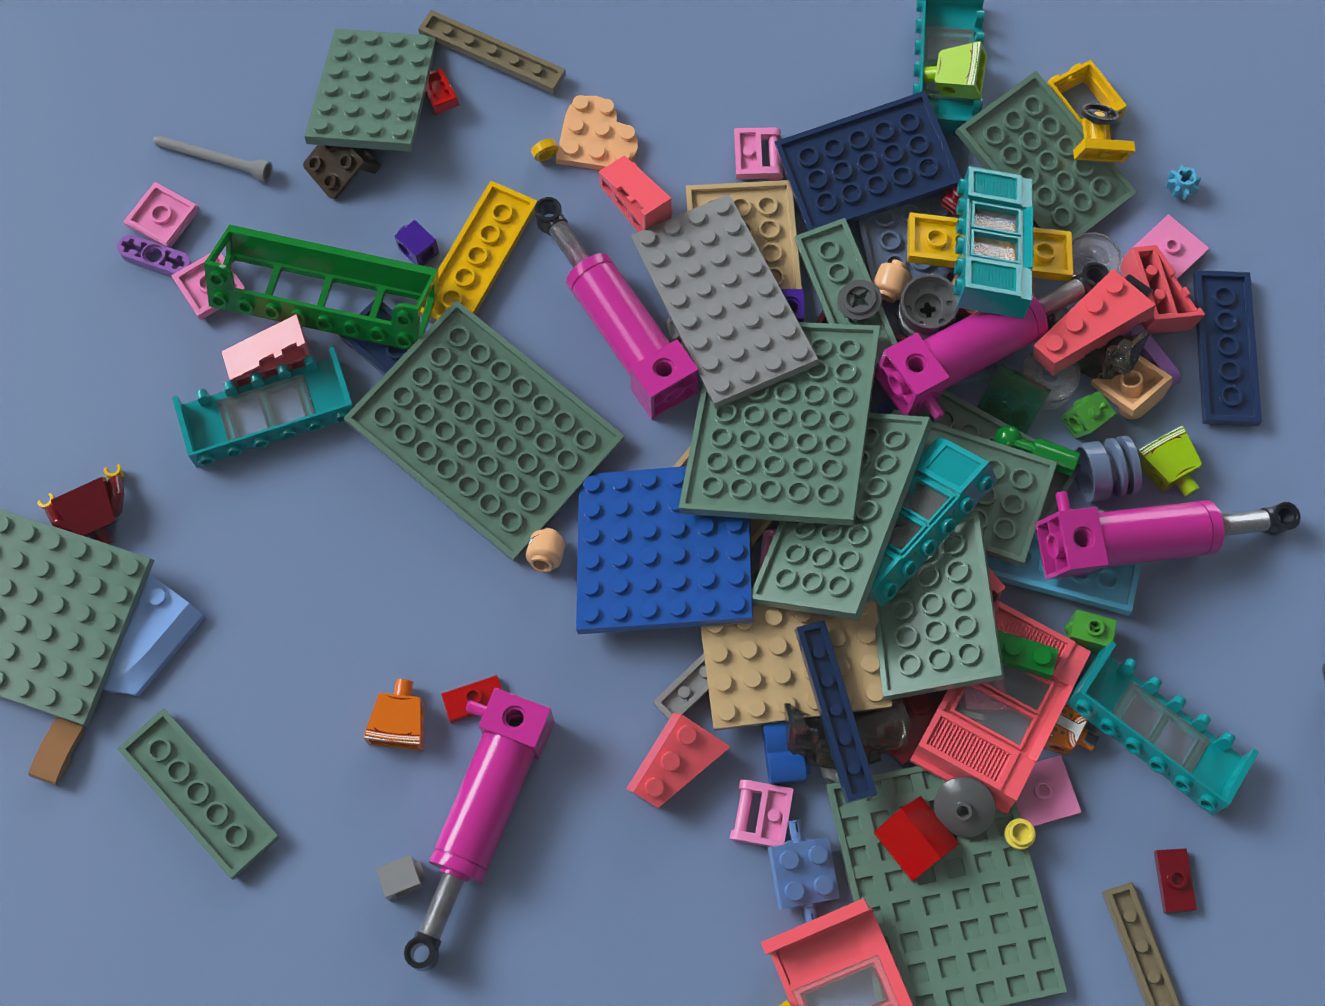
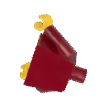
(89, 507)

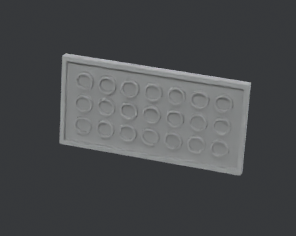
(724, 301)

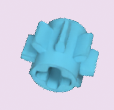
(1183, 182)

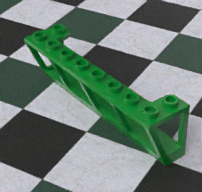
(333, 266)

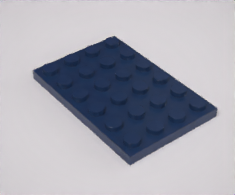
(868, 162)

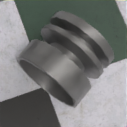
(927, 295)

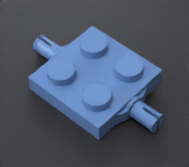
(803, 872)

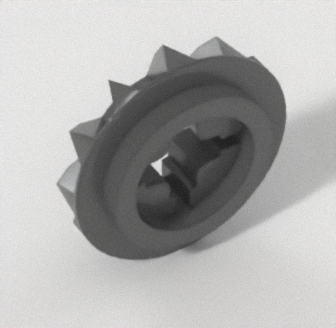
(859, 289)

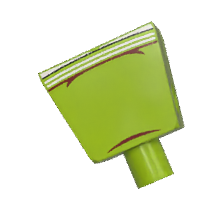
(959, 71)
(1171, 462)

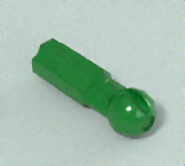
(1065, 457)

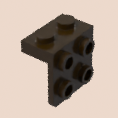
(337, 166)

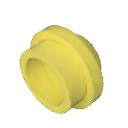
(1020, 834)

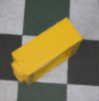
(1094, 81)

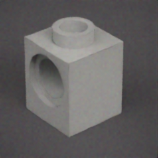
(401, 877)

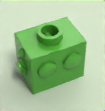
(1087, 414)
(1090, 630)

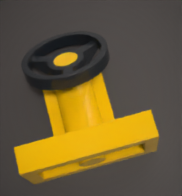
(1097, 137)

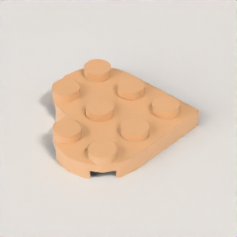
(593, 136)

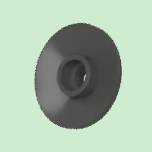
(968, 793)

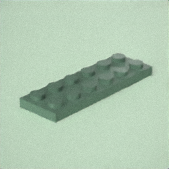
(833, 262)
(198, 793)

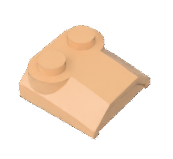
(1137, 390)

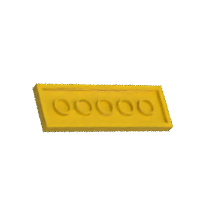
(933, 242)
(482, 248)

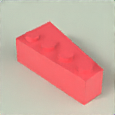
(1098, 317)

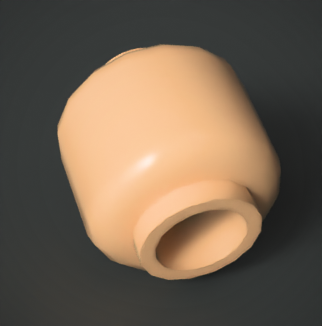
(892, 279)
(545, 550)

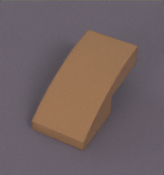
(55, 751)

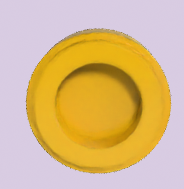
(544, 149)

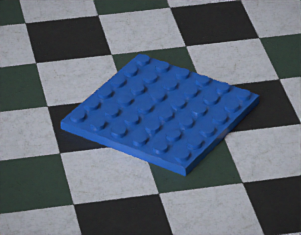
(650, 564)

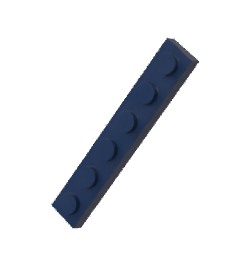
(835, 712)

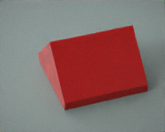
(915, 838)

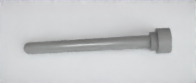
(259, 169)

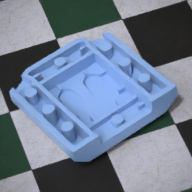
(153, 637)

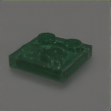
(1013, 398)

